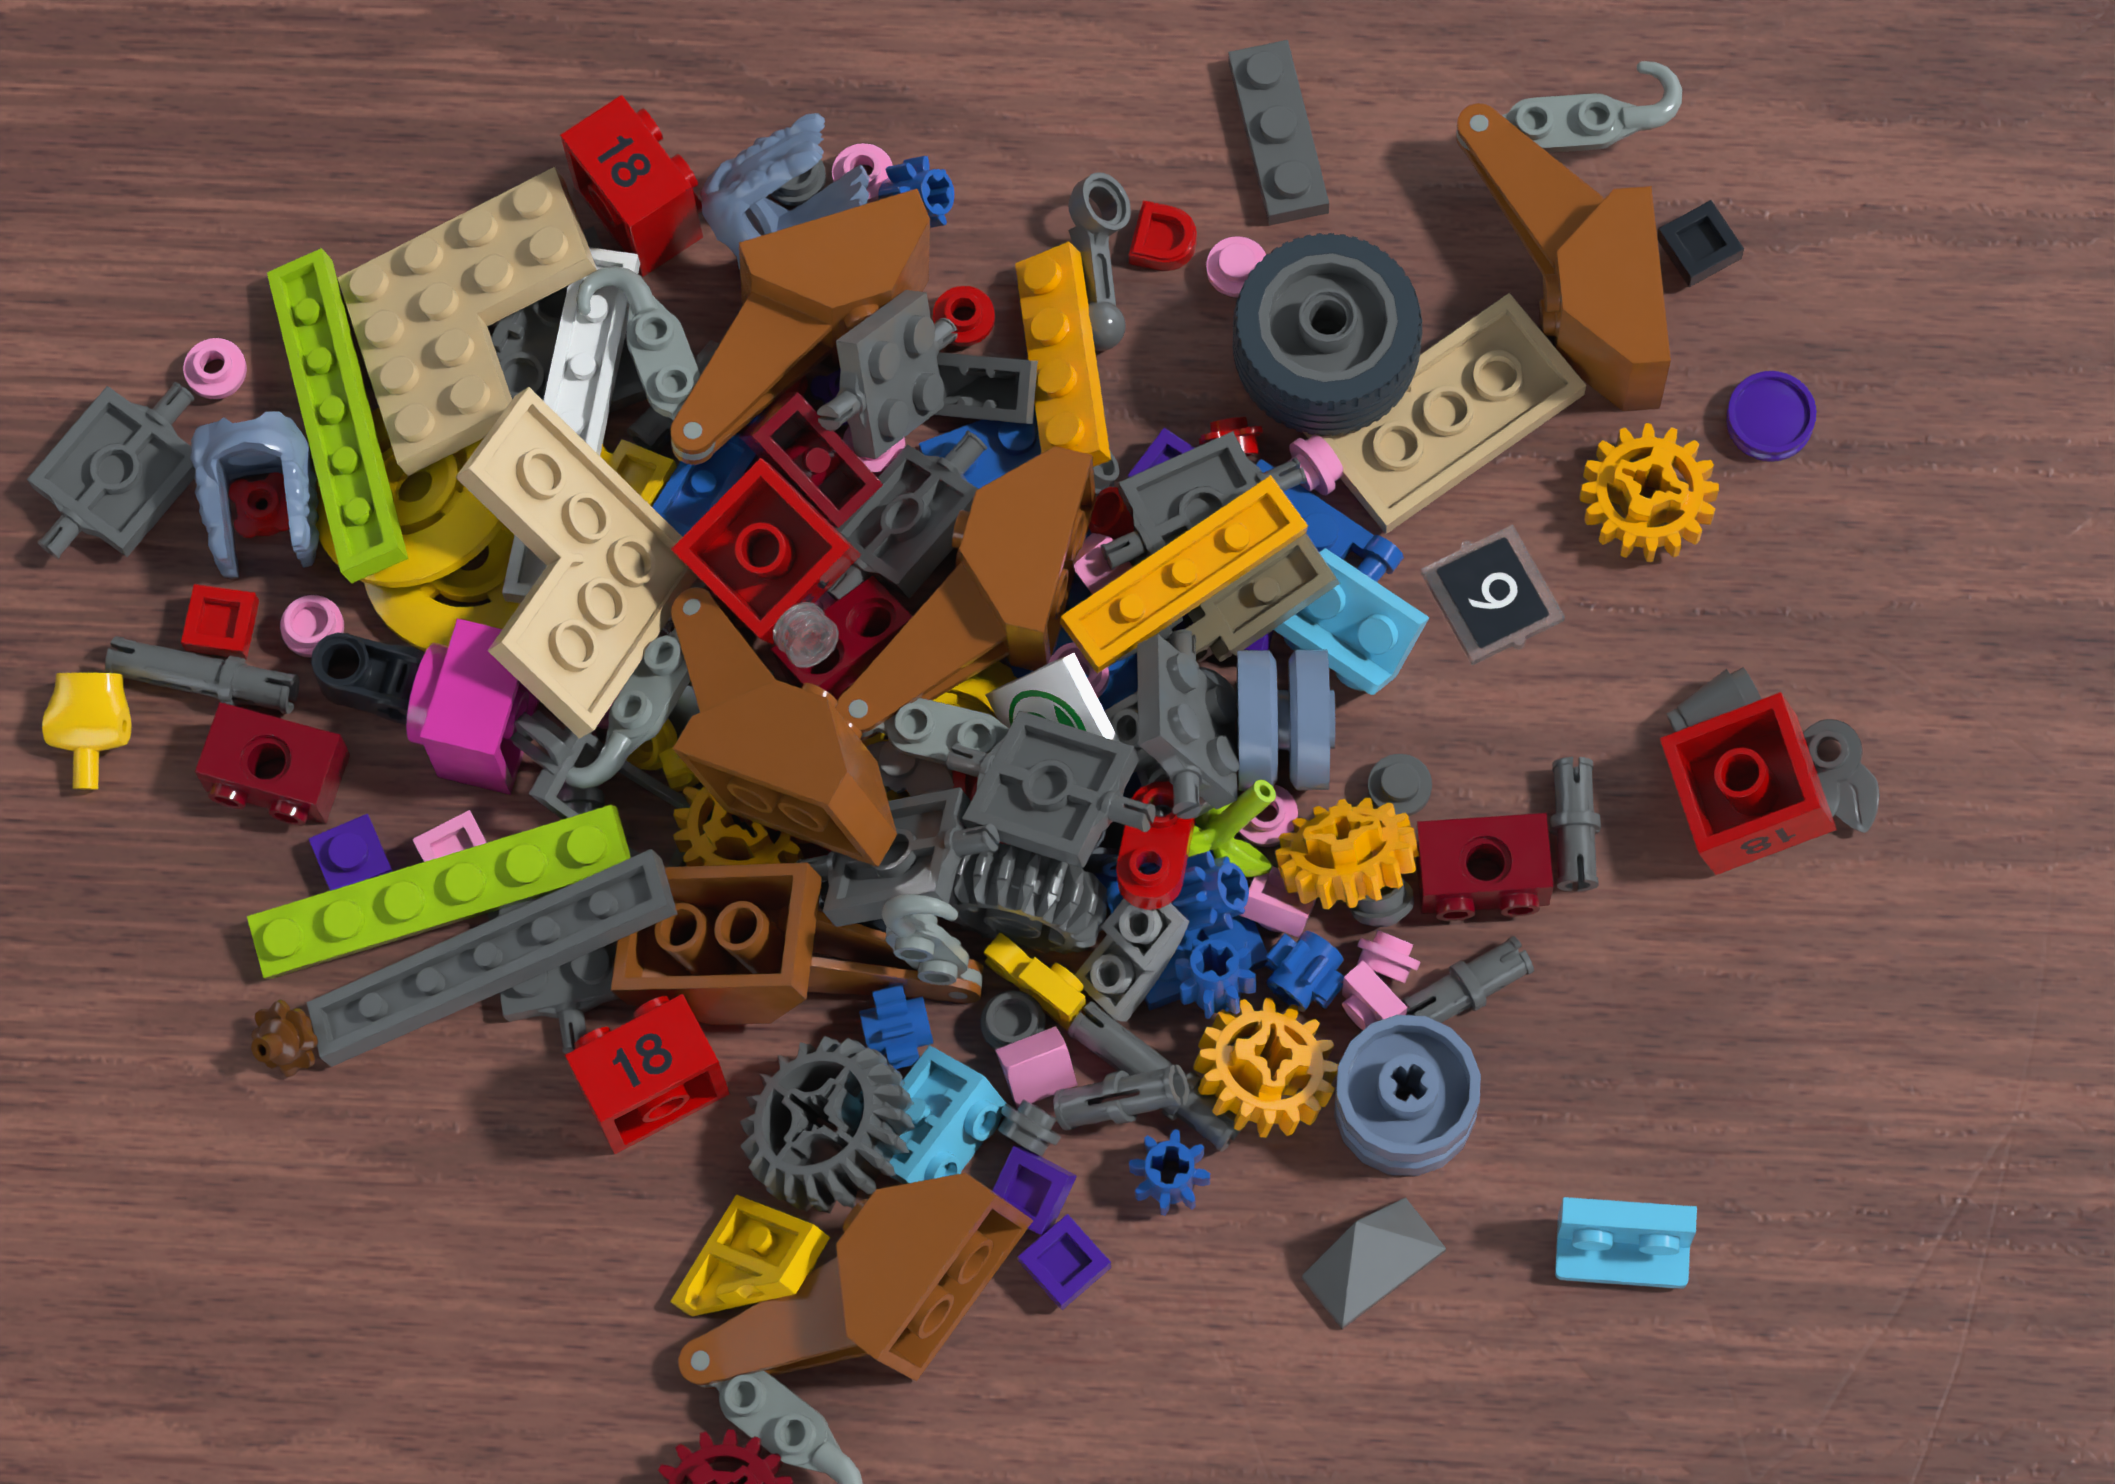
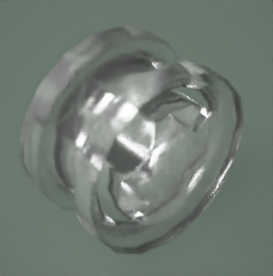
(795, 624)

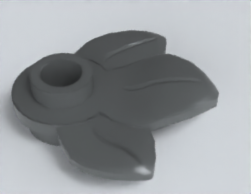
(1846, 782)

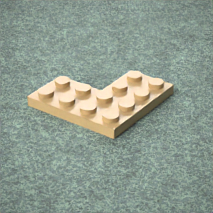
(429, 306)
(1462, 410)
(604, 555)

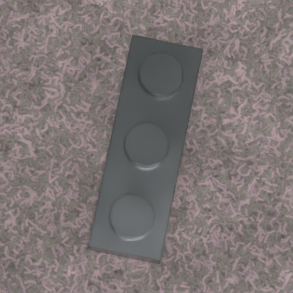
(1278, 132)

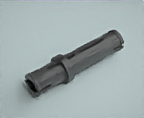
(227, 679)
(1130, 1054)

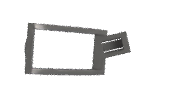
(563, 751)

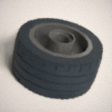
(1327, 334)

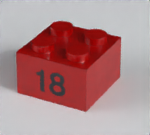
(634, 183)
(765, 549)
(1748, 784)
(647, 1071)

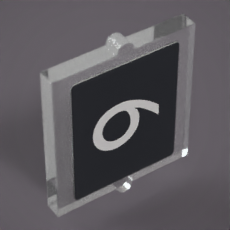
(1492, 594)

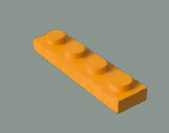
(1063, 344)
(1183, 574)

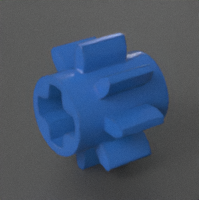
(933, 185)
(1211, 893)
(1304, 970)
(1215, 975)
(896, 1026)
(1183, 1182)

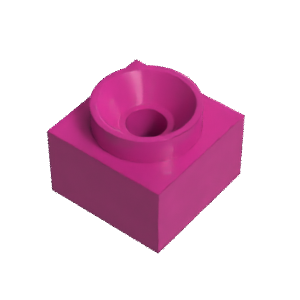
(467, 710)

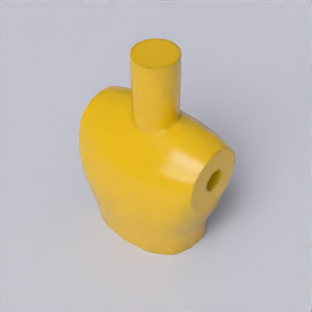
(87, 717)

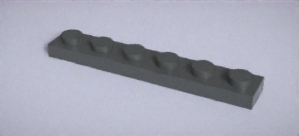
(491, 957)

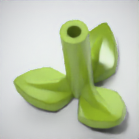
(1221, 826)

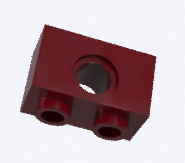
(811, 458)
(246, 739)
(1512, 842)

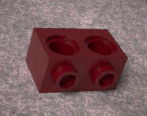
(866, 625)

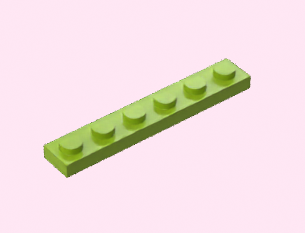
(337, 416)
(437, 892)

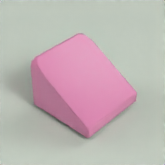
(1092, 566)
(1037, 1066)

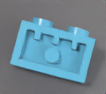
(1359, 625)
(951, 1117)
(1624, 1242)

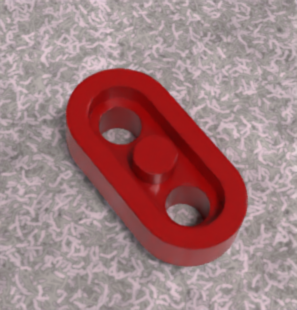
(1164, 844)

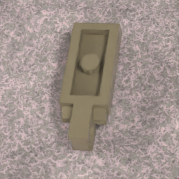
(1261, 600)

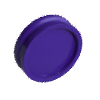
(1771, 416)

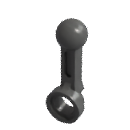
(1092, 240)

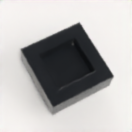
(1700, 243)

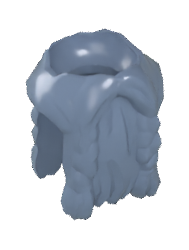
(738, 190)
(245, 449)

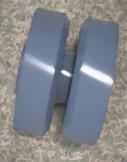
(1285, 719)
(1416, 1058)

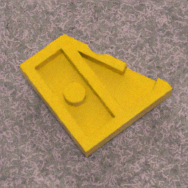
(750, 1259)

